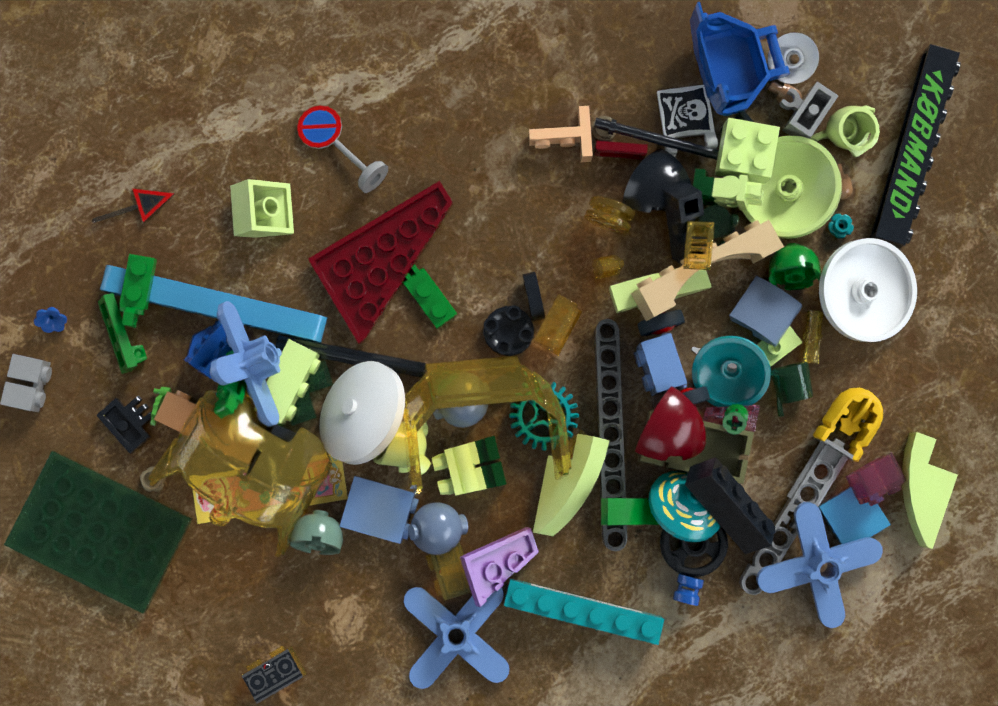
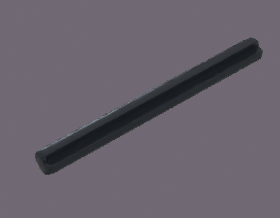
(355, 357)

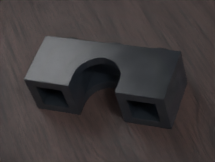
(682, 205)

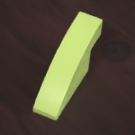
(622, 292)
(926, 489)
(564, 497)

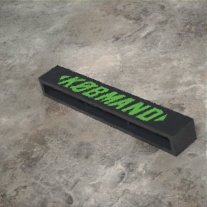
(915, 145)

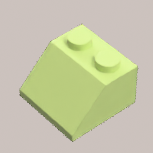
(261, 208)

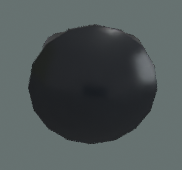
(508, 331)

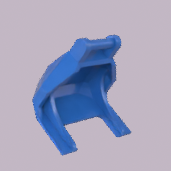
(733, 59)

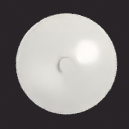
(868, 290)
(362, 412)

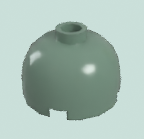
(317, 533)

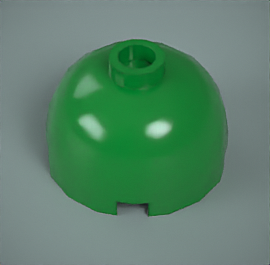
(794, 267)

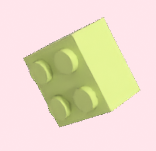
(747, 150)

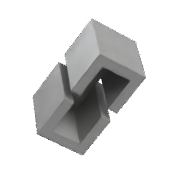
(24, 396)

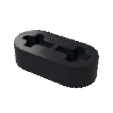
(533, 296)

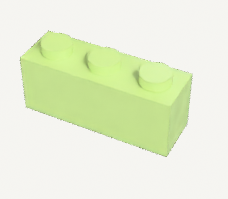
(290, 384)

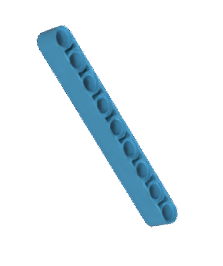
(206, 303)

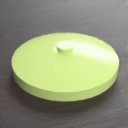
(801, 189)

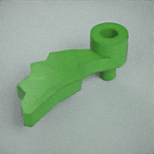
(158, 401)

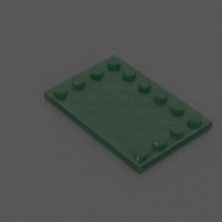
(98, 532)

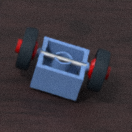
(661, 360)

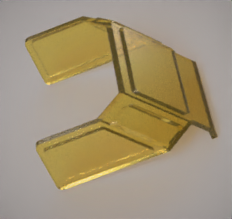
(480, 384)

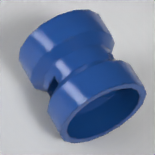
(685, 595)

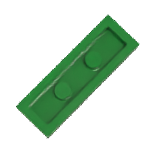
(126, 355)
(626, 511)

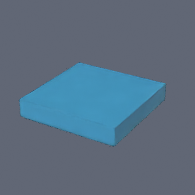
(850, 519)

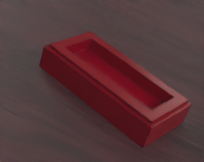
(620, 150)

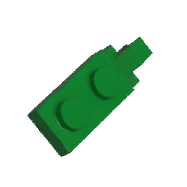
(136, 288)
(229, 396)

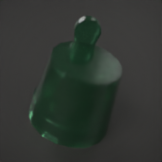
(723, 222)
(791, 384)

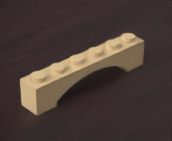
(754, 244)

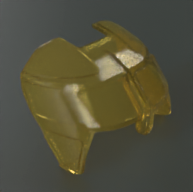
(216, 452)

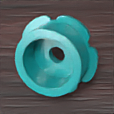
(834, 228)

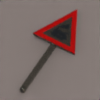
(147, 202)

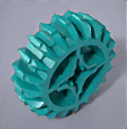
(525, 429)

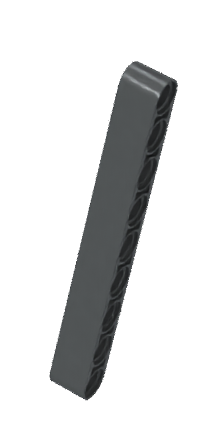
(616, 422)

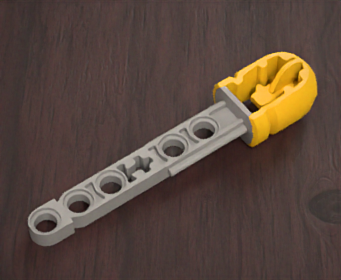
(858, 405)

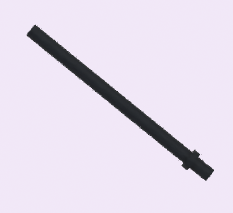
(613, 127)

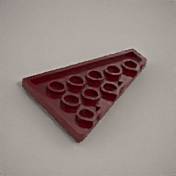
(375, 259)

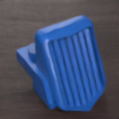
(206, 347)

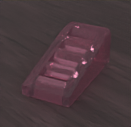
(716, 416)

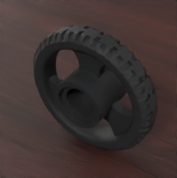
(676, 558)

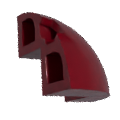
(673, 429)

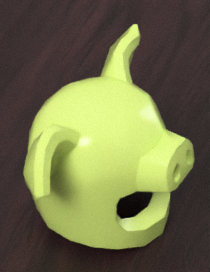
(850, 129)
(396, 454)

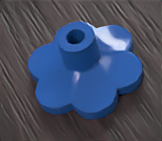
(50, 320)

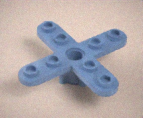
(251, 361)
(815, 554)
(443, 650)

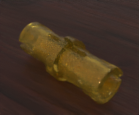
(813, 337)

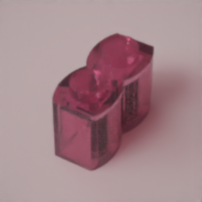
(876, 479)

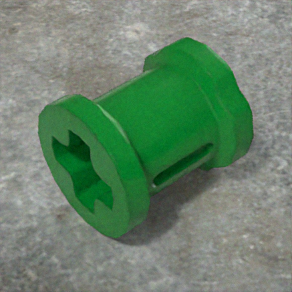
(742, 415)

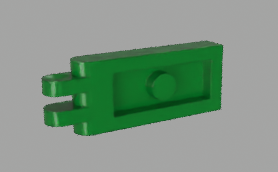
(429, 297)

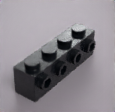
(730, 505)

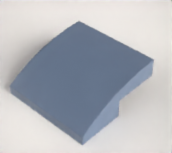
(766, 311)

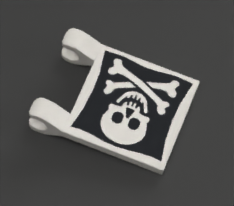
(686, 114)

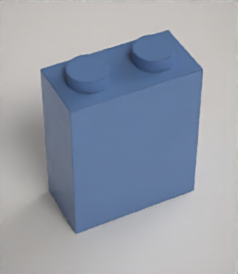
(379, 510)

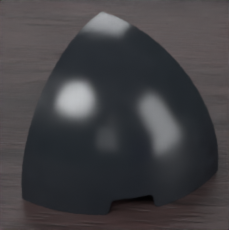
(649, 179)

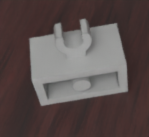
(807, 111)

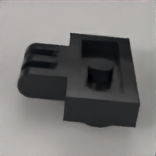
(127, 422)

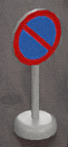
(321, 127)

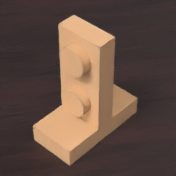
(567, 135)

